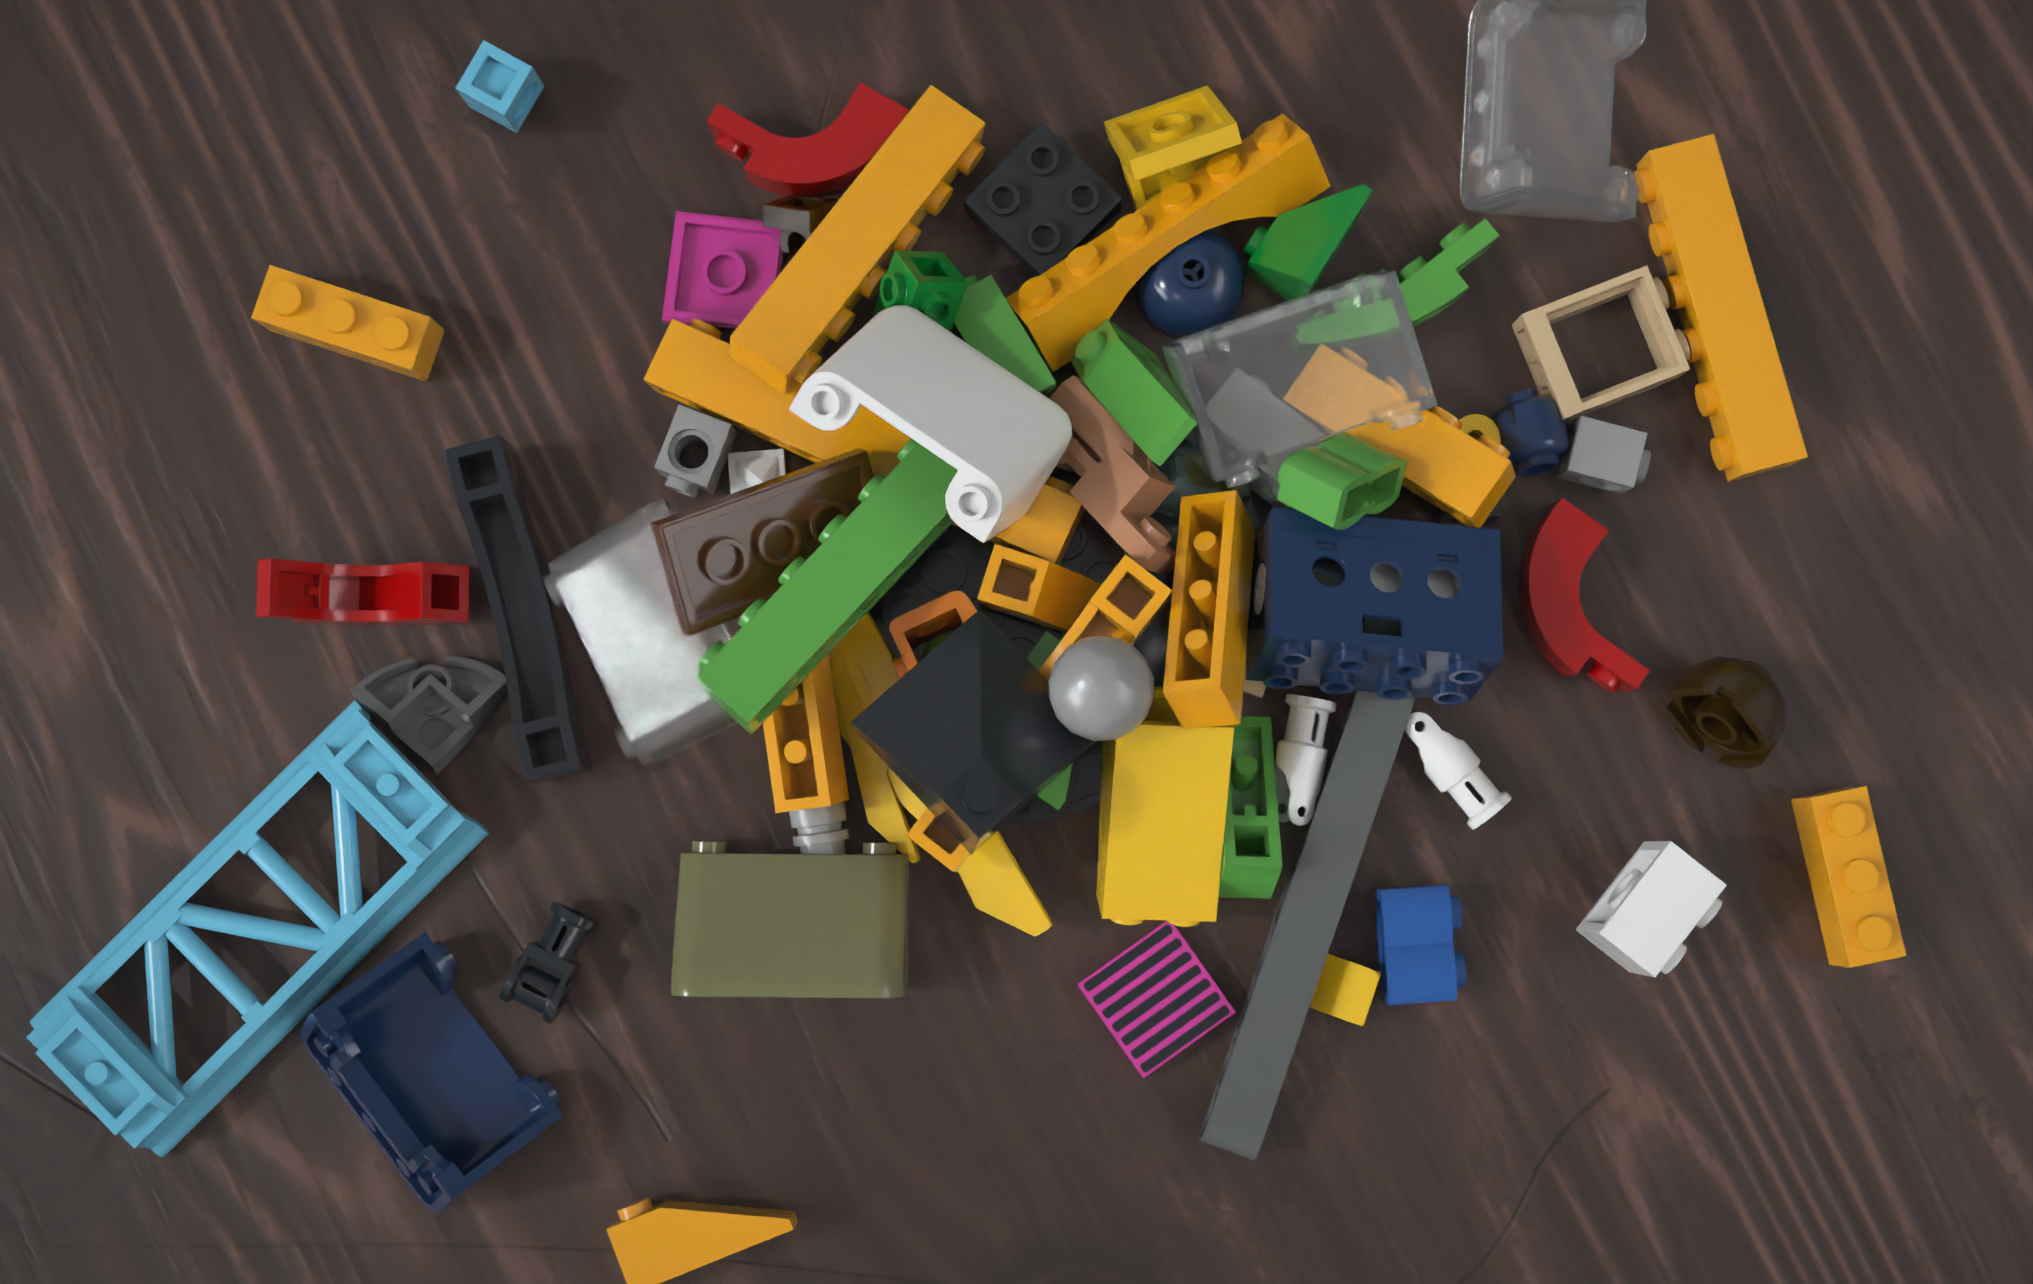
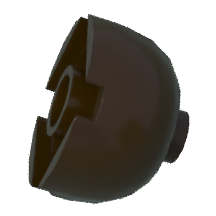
(1731, 709)

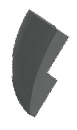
(432, 706)

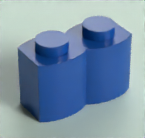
(1417, 944)

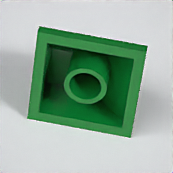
(1303, 242)

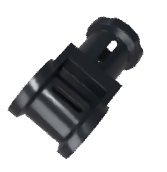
(548, 964)

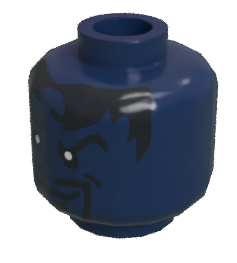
(1532, 433)

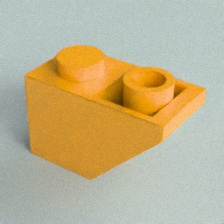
(1034, 589)

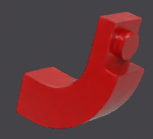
(812, 163)
(363, 593)
(1552, 602)

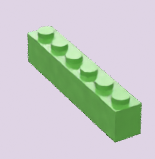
(830, 589)

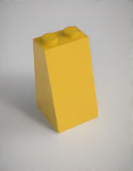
(1163, 820)

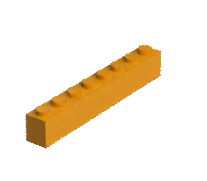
(698, 372)

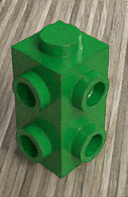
(924, 283)

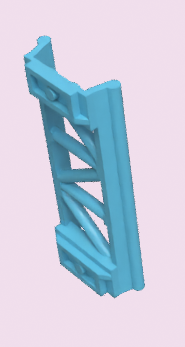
(138, 1087)

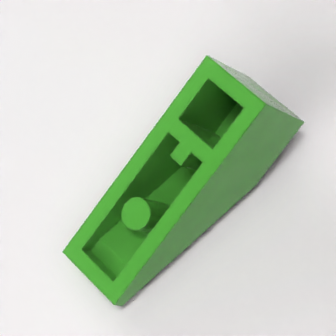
(1134, 389)
(1252, 826)

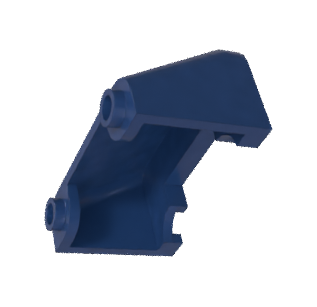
(426, 1074)

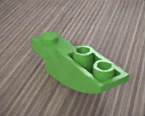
(1437, 284)

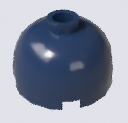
(1185, 306)

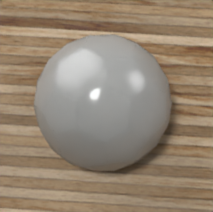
(1101, 688)

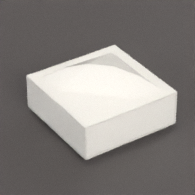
(755, 467)

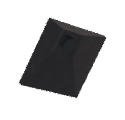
(971, 731)

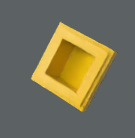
(1345, 990)

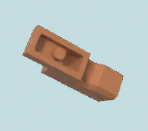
(1116, 479)

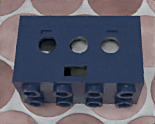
(1375, 607)

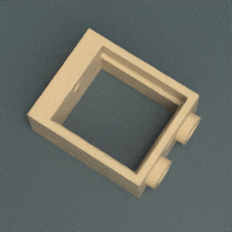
(1547, 362)

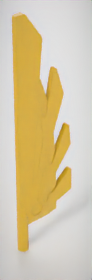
(991, 874)

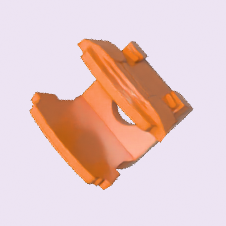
(926, 623)

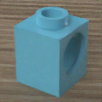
(500, 86)

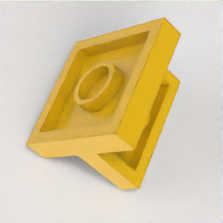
(1170, 141)

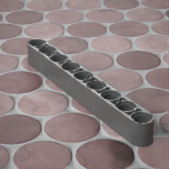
(1305, 923)

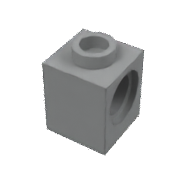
(691, 427)
(1605, 456)

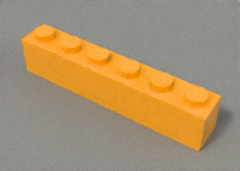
(857, 241)
(1719, 308)

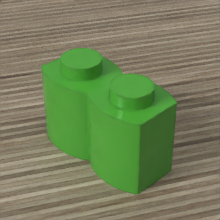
(1341, 480)

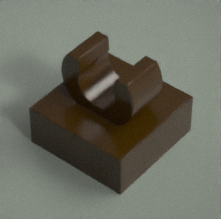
(796, 216)

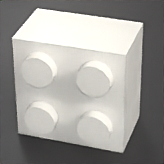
(1653, 909)

